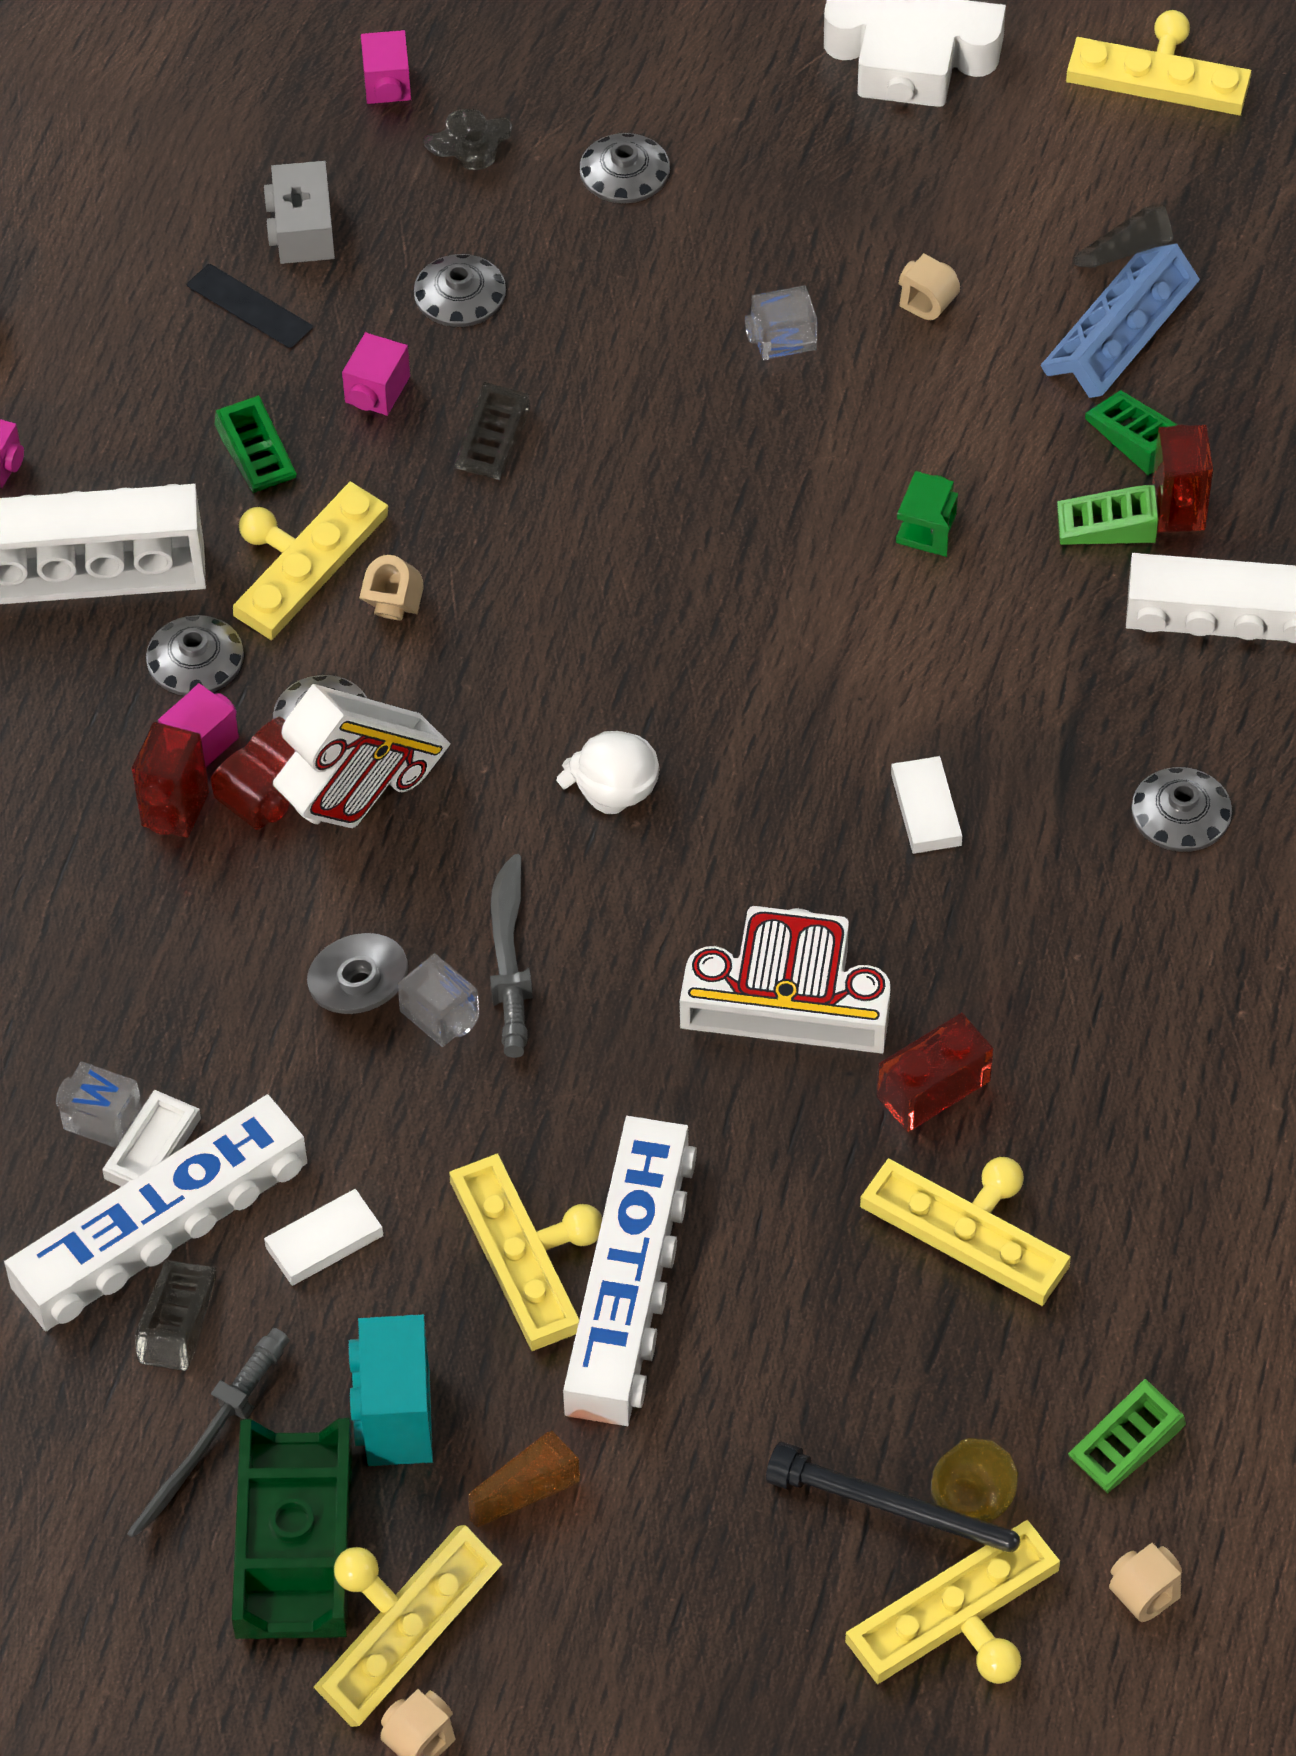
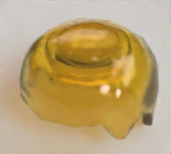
(975, 1479)

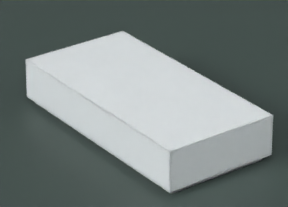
(926, 804)
(154, 1135)
(323, 1237)

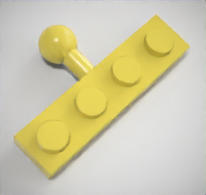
(1160, 73)
(304, 561)
(969, 1229)
(519, 1252)
(953, 1605)
(406, 1620)

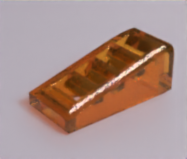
(529, 1477)

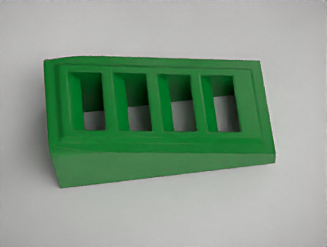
(244, 414)
(1133, 445)

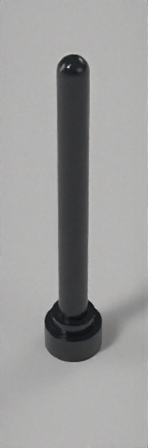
(792, 1468)

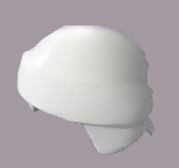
(612, 770)

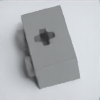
(301, 212)

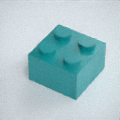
(391, 1390)

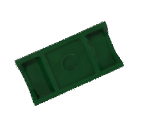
(291, 1532)

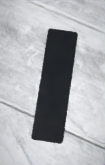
(249, 305)

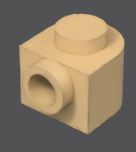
(927, 287)
(392, 587)
(1147, 1581)
(418, 1725)

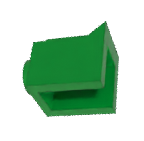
(927, 513)

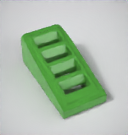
(1123, 502)
(1127, 1410)

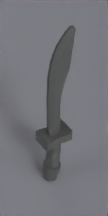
(510, 985)
(232, 1400)

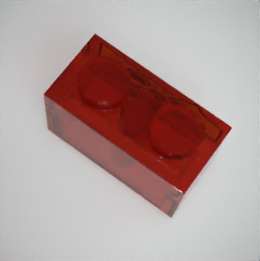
(1182, 477)
(170, 780)
(934, 1072)

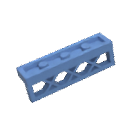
(1123, 318)

